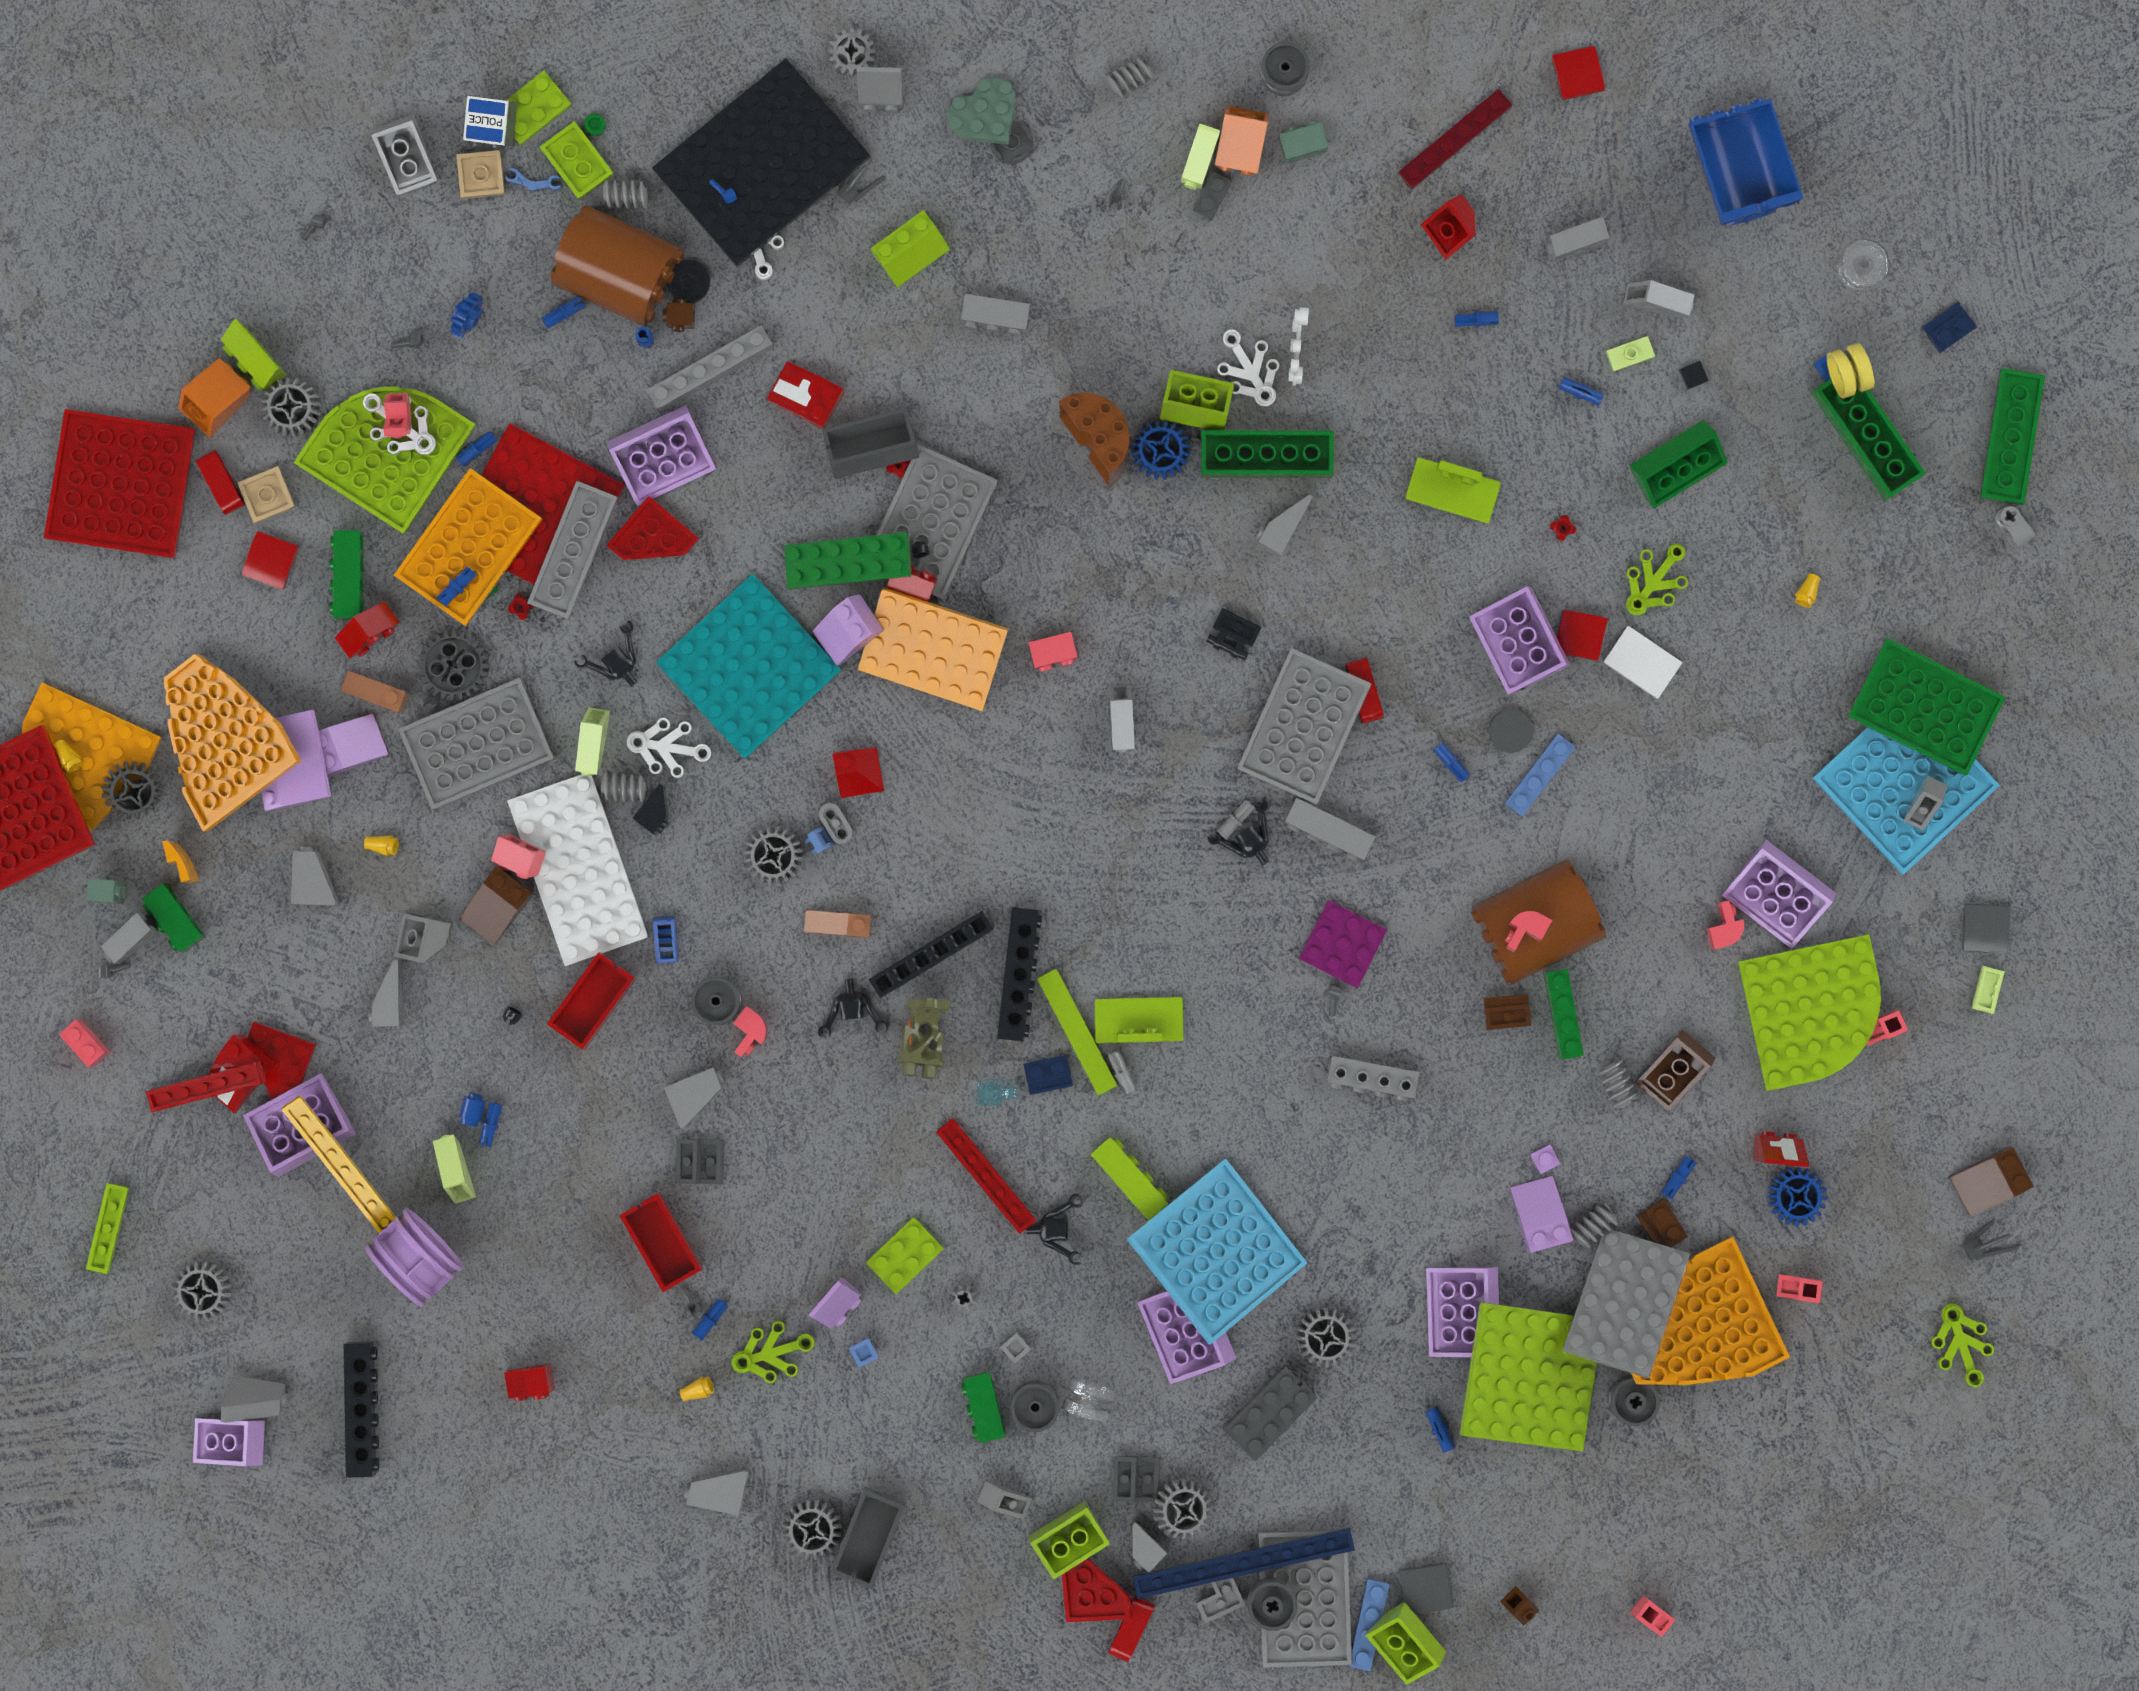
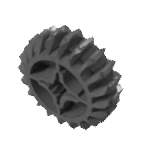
(140, 784)

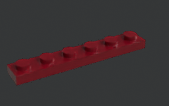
(1455, 139)

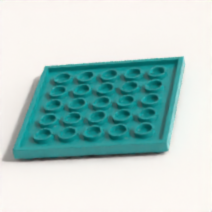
(748, 666)

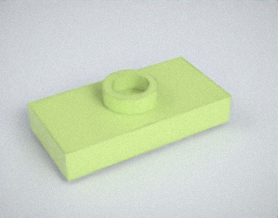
(1630, 354)
(1987, 989)

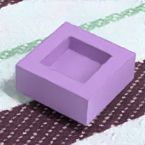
(1545, 1159)

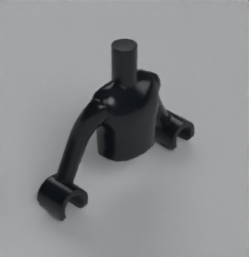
(616, 661)
(1250, 840)
(851, 1007)
(1056, 1229)

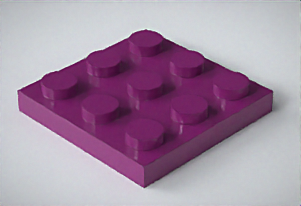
(1342, 944)

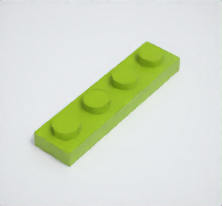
(107, 1228)

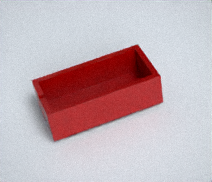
(591, 1001)
(661, 1242)

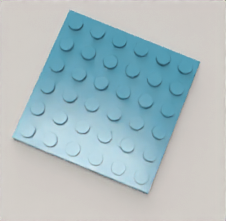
(1876, 784)
(1217, 1251)

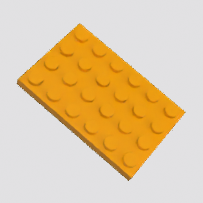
(472, 529)
(934, 649)

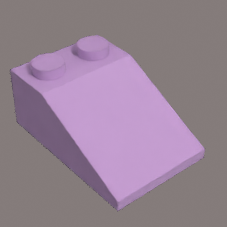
(847, 629)
(351, 744)
(1541, 1214)
(836, 1303)
(228, 1443)

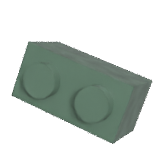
(1302, 142)
(106, 891)

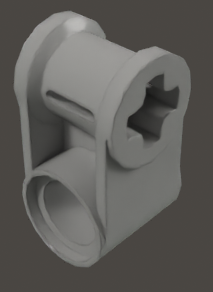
(2016, 528)

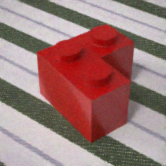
(366, 630)
(529, 1382)

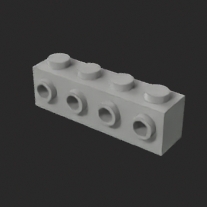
(1372, 1077)

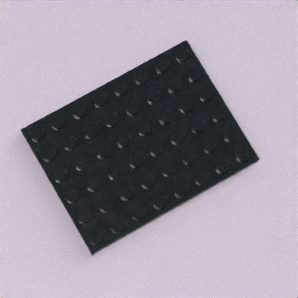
(774, 150)

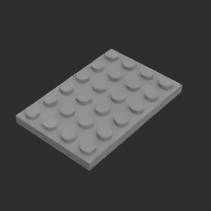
(942, 507)
(1304, 726)
(476, 743)
(1626, 1303)
(1322, 1621)

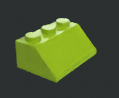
(910, 249)
(251, 356)
(1196, 401)
(1068, 1540)
(1406, 1644)

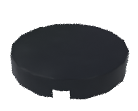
(692, 287)

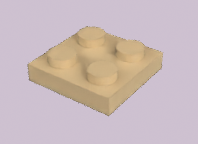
(480, 174)
(266, 495)

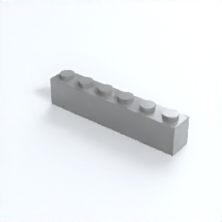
(710, 369)

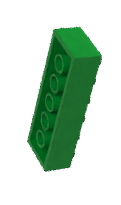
(1870, 439)
(1267, 454)

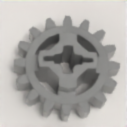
(843, 51)

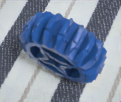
(1152, 447)
(1791, 1204)

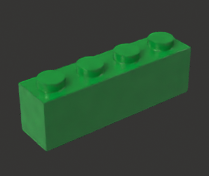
(347, 573)
(1563, 1014)

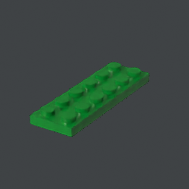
(2012, 436)
(848, 561)

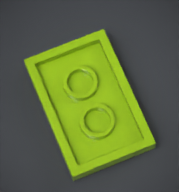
(537, 106)
(576, 160)
(905, 1255)

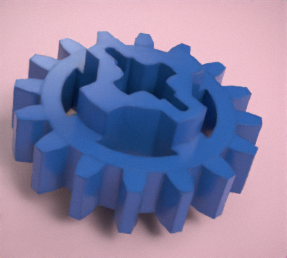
(466, 315)

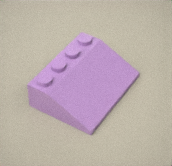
(661, 455)
(1519, 640)
(307, 779)
(1779, 894)
(278, 1138)
(1454, 1306)
(1179, 1343)

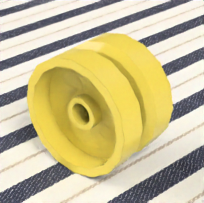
(1850, 370)

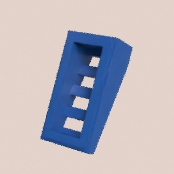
(657, 940)

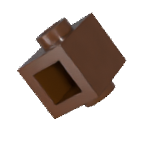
(679, 315)
(1519, 1605)

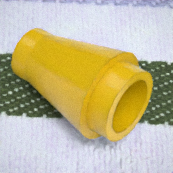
(1807, 592)
(67, 756)
(384, 845)
(698, 1389)

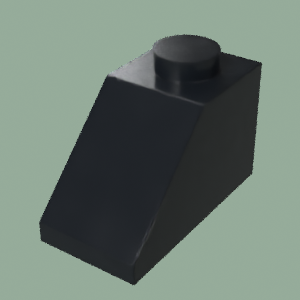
(654, 811)

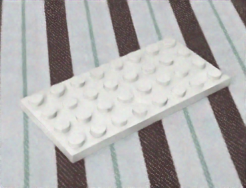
(581, 871)

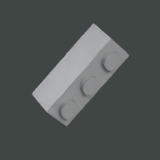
(995, 314)

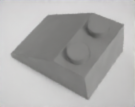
(880, 89)
(404, 154)

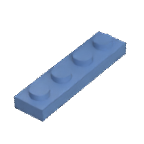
(1539, 775)
(1370, 1613)

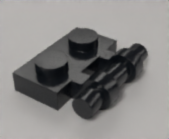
(1236, 628)

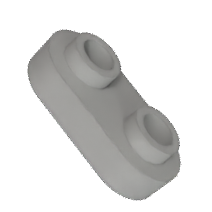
(836, 823)

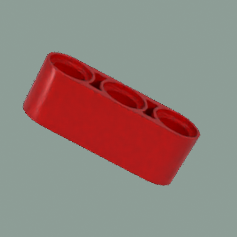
(220, 482)
(1371, 708)
(1131, 1629)

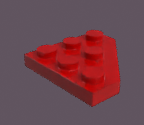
(652, 534)
(290, 1055)
(1093, 1595)

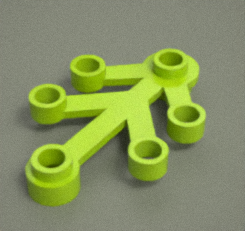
(1653, 582)
(1961, 1341)
(769, 1353)

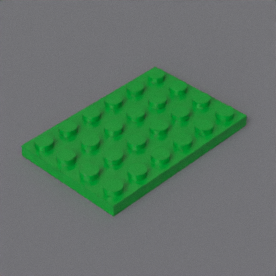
(1926, 706)

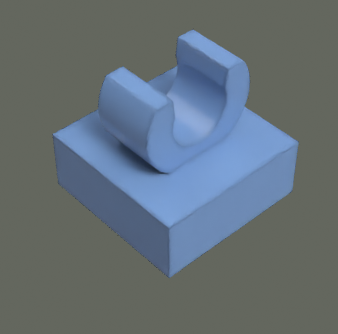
(820, 839)
(863, 1352)

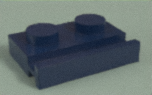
(1949, 327)
(1048, 1074)

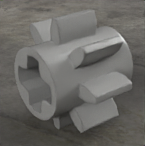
(961, 1291)

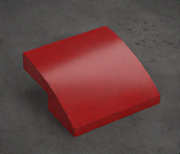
(1578, 72)
(270, 560)
(1581, 634)

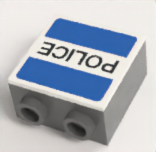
(490, 122)

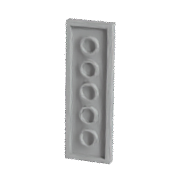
(572, 550)

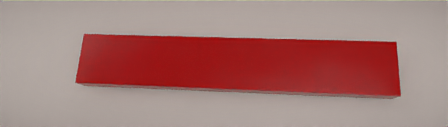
(206, 1086)
(986, 1176)

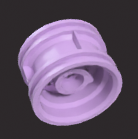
(414, 1257)

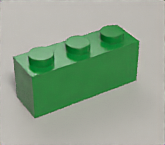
(172, 918)
(983, 1407)

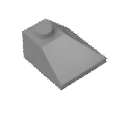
(420, 938)

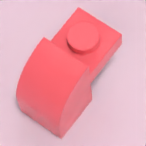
(397, 415)
(1527, 923)
(1729, 931)
(1888, 1026)
(754, 1027)
(1799, 1288)
(1652, 1615)

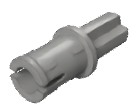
(1236, 819)
(1122, 1073)

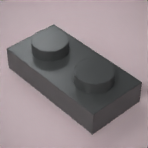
(1212, 195)

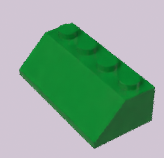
(1679, 464)

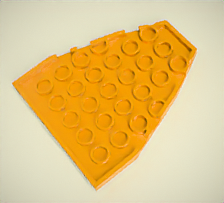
(97, 738)
(222, 740)
(1716, 1324)

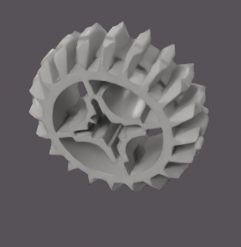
(282, 407)
(789, 847)
(220, 1293)
(1329, 1325)
(1178, 1516)
(802, 1524)

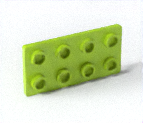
(1453, 489)
(1139, 1020)

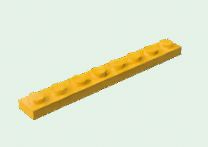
(339, 1163)

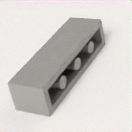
(1330, 830)

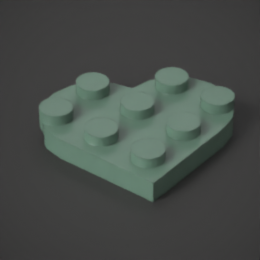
(985, 114)

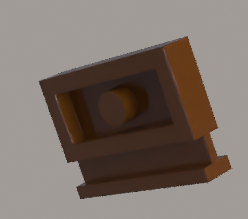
(1506, 1012)
(1662, 1224)

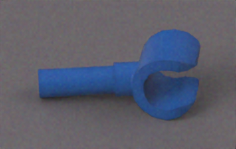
(728, 195)

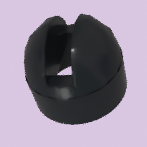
(920, 549)
(512, 1014)

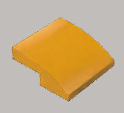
(176, 855)

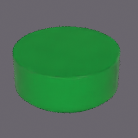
(595, 124)

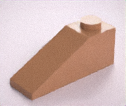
(375, 692)
(838, 923)

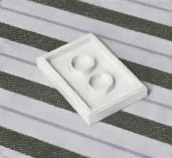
(1642, 662)

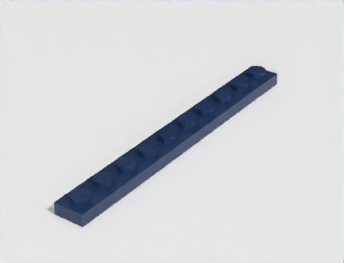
(1243, 1563)

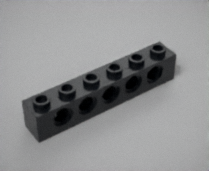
(1019, 917)
(931, 954)
(352, 1397)

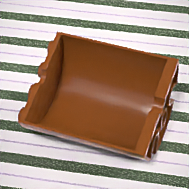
(614, 264)
(1101, 428)
(1556, 895)

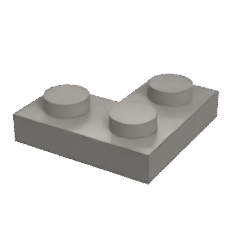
(1225, 1600)

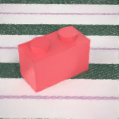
(1053, 651)
(518, 856)
(84, 1043)

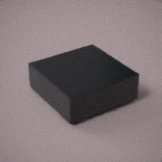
(1693, 375)

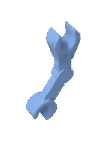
(532, 185)

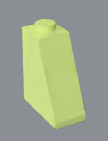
(1200, 157)
(592, 741)
(453, 1169)

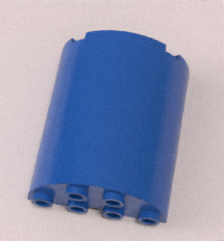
(1745, 161)

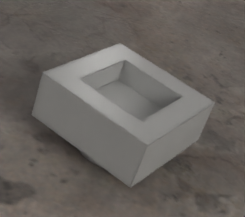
(1015, 1347)

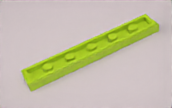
(1077, 1032)

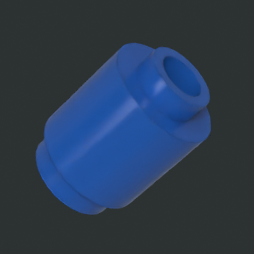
(472, 1109)

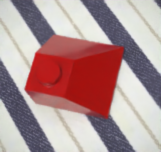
(1451, 226)
(858, 772)

